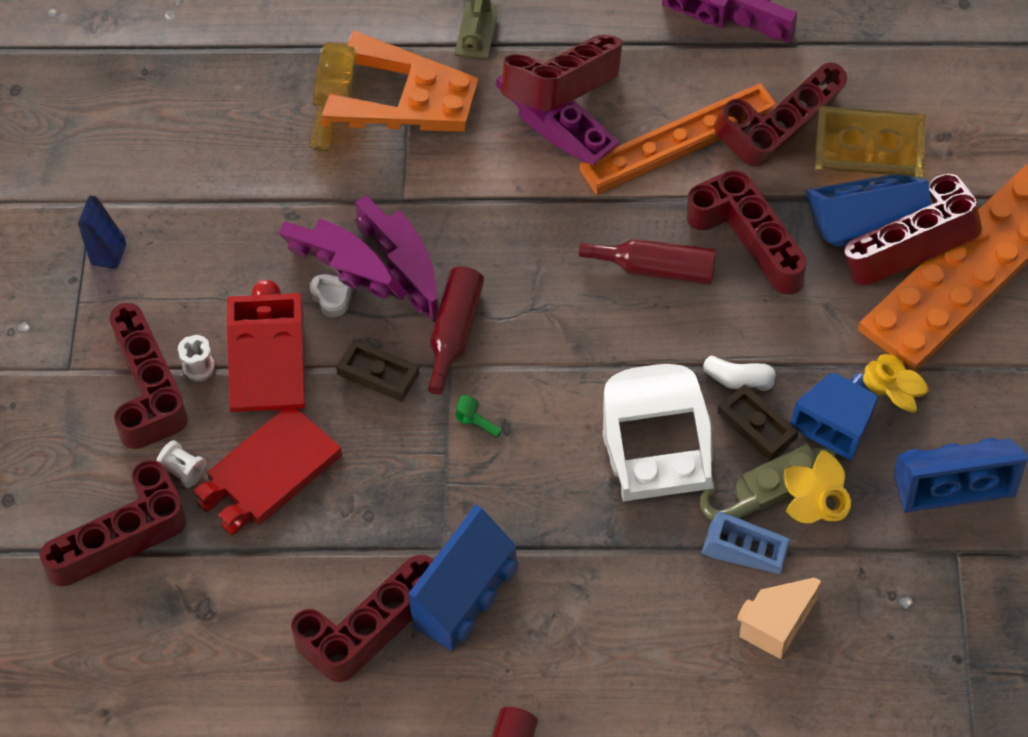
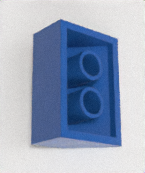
(865, 204)
(959, 474)
(462, 580)

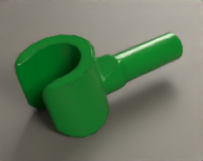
(467, 414)

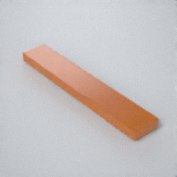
(667, 142)

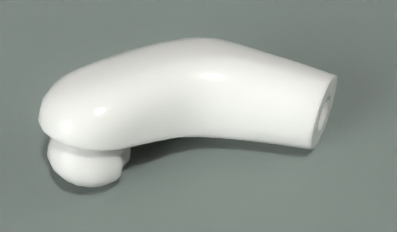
(736, 375)

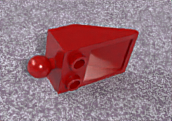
(266, 350)

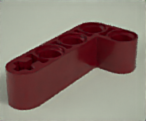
(563, 77)
(789, 112)
(918, 236)
(781, 263)
(145, 369)
(111, 530)
(370, 613)

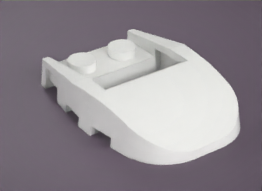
(649, 394)

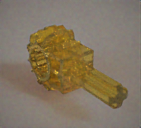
(332, 77)

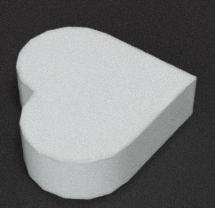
(331, 294)

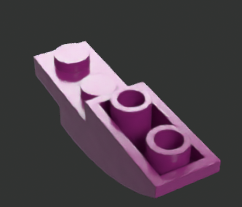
(756, 14)
(569, 129)
(404, 252)
(345, 254)

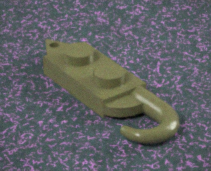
(764, 484)

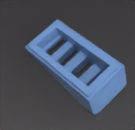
(729, 552)

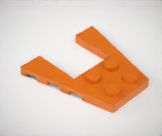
(432, 97)

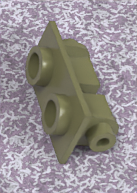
(477, 29)

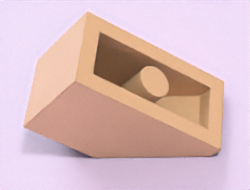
(778, 614)

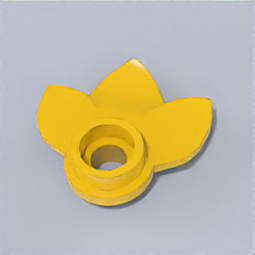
(891, 378)
(812, 488)

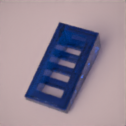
(101, 235)

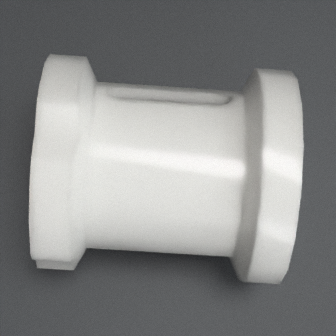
(196, 358)
(182, 463)

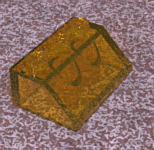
(870, 141)

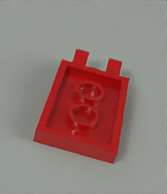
(267, 469)

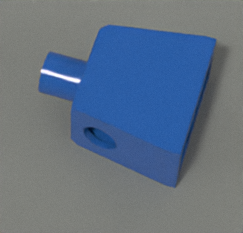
(836, 413)

